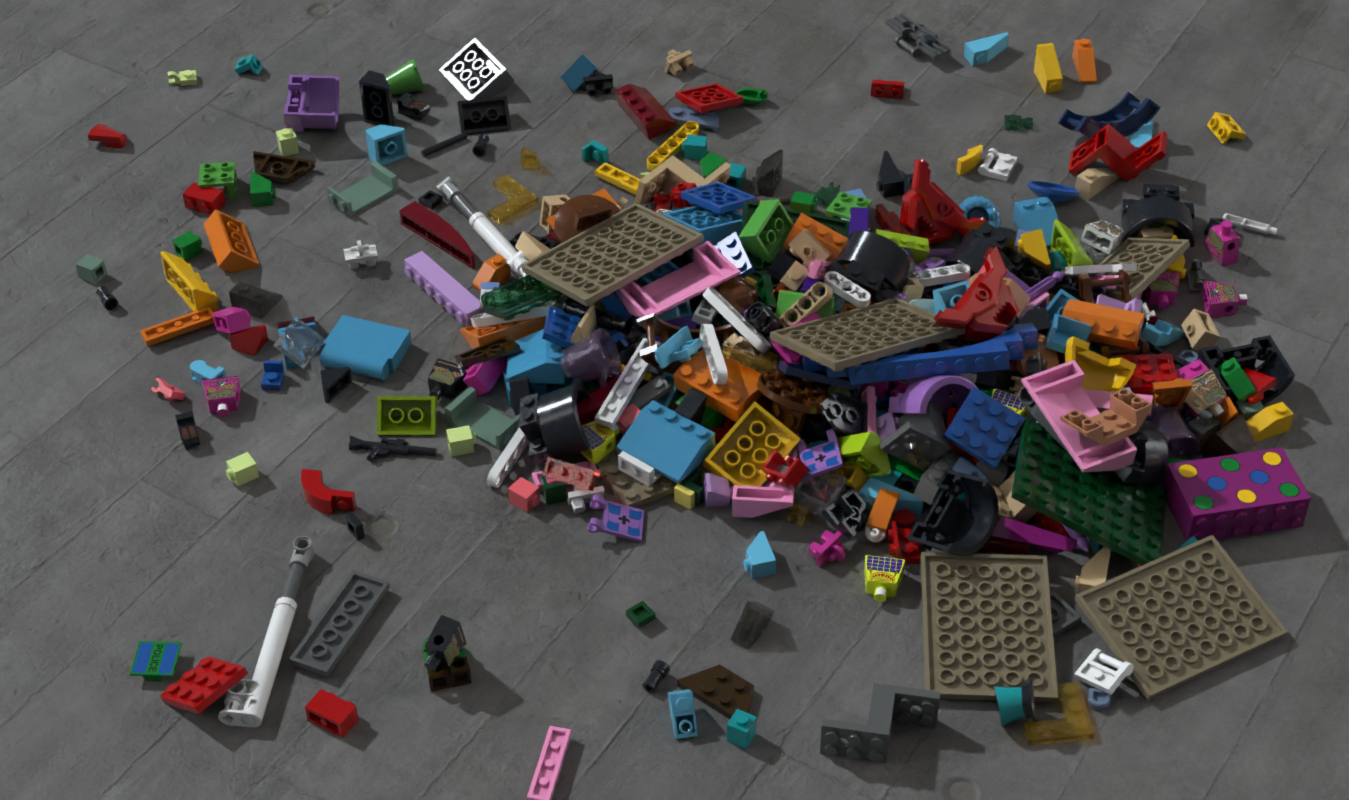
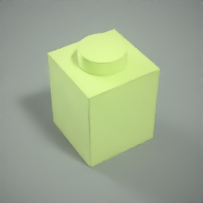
(287, 142)
(460, 440)
(242, 469)

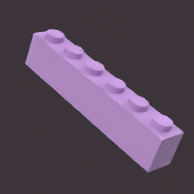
(442, 287)

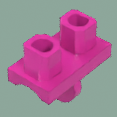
(830, 550)

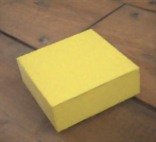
(684, 496)

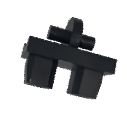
(598, 81)

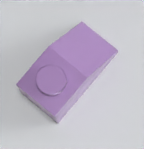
(716, 491)

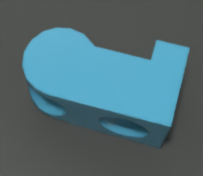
(201, 371)

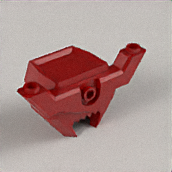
(930, 211)
(985, 306)

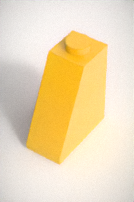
(1047, 68)

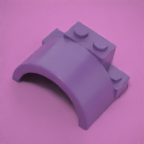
(321, 103)
(933, 388)

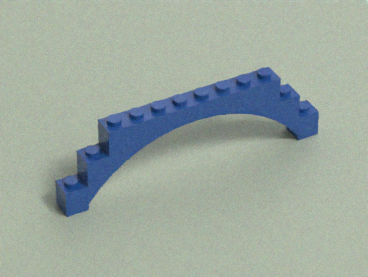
(980, 357)

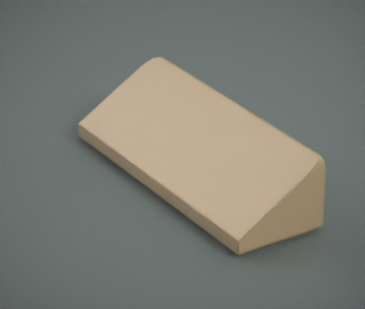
(585, 326)

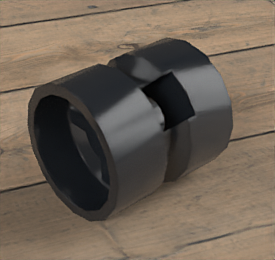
(762, 318)

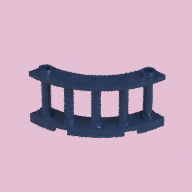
(1118, 117)

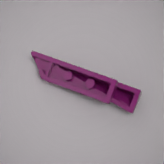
(1036, 536)

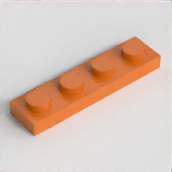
(177, 326)

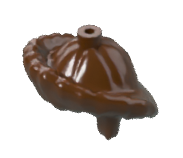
(738, 293)

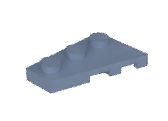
(706, 120)

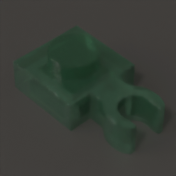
(1015, 122)
(826, 195)

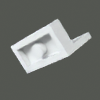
(637, 469)

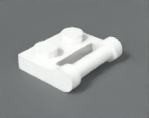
(1002, 168)
(1100, 676)

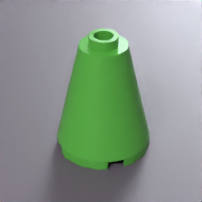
(405, 79)

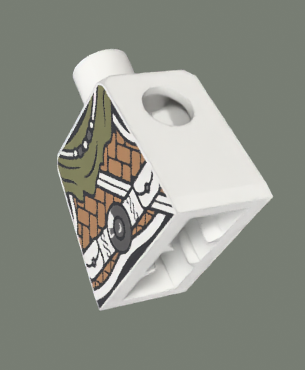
(1102, 236)

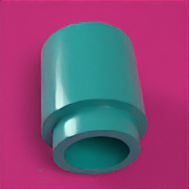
(1057, 261)

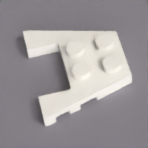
(1098, 270)

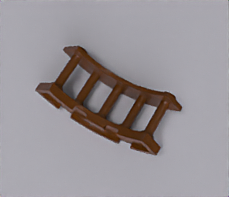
(1086, 286)
(662, 329)

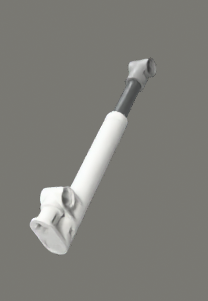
(484, 227)
(249, 697)

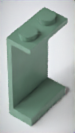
(365, 192)
(486, 422)

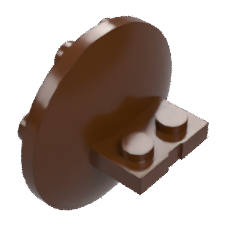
(581, 214)
(791, 398)

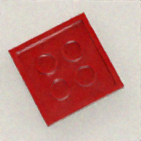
(709, 98)
(1149, 370)
(203, 684)

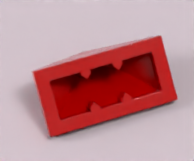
(249, 340)

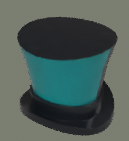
(1016, 702)

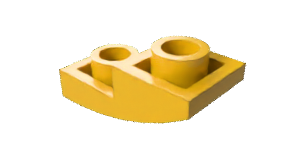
(970, 161)

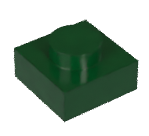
(640, 614)

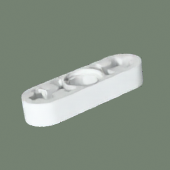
(857, 296)

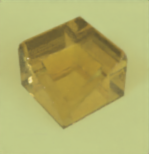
(529, 159)

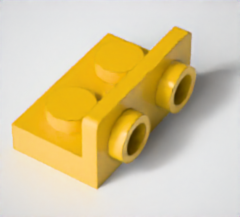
(1225, 127)

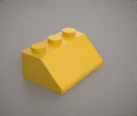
(1034, 247)

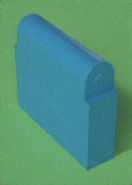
(365, 347)

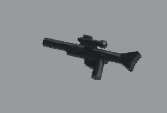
(388, 446)

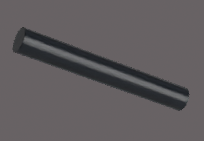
(444, 144)

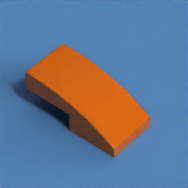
(883, 509)

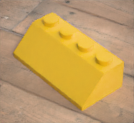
(188, 283)

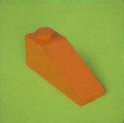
(1084, 61)

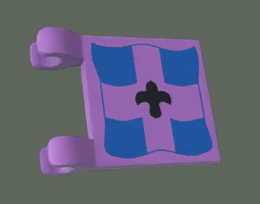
(822, 457)
(617, 519)

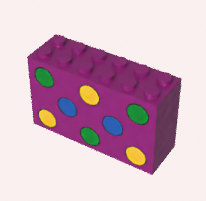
(1236, 494)

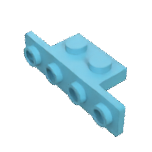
(678, 347)

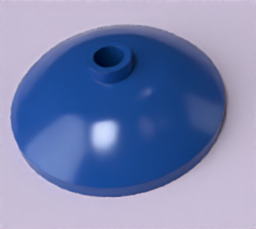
(1054, 191)

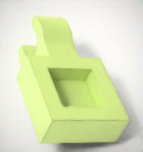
(184, 77)

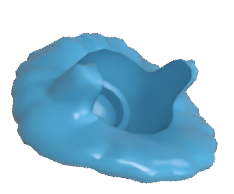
(981, 207)

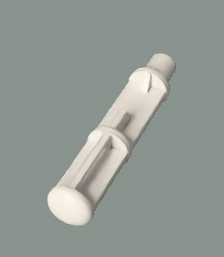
(1250, 224)

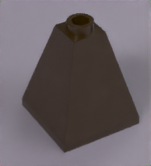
(1231, 439)

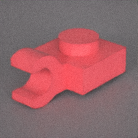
(170, 392)

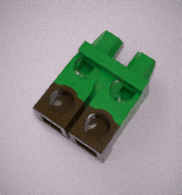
(459, 673)

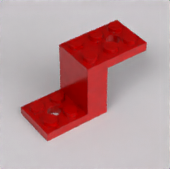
(1118, 153)

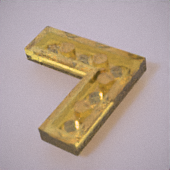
(519, 199)
(762, 362)
(1073, 727)

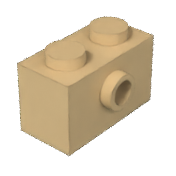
(808, 248)
(1200, 330)

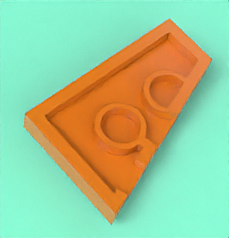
(1172, 392)

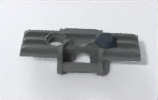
(926, 39)

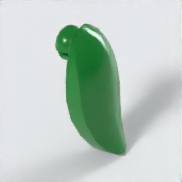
(752, 95)

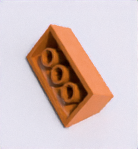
(827, 237)
(230, 243)
(1107, 323)

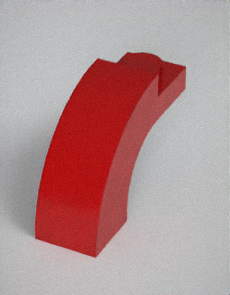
(323, 498)

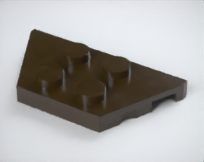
(280, 168)
(719, 690)

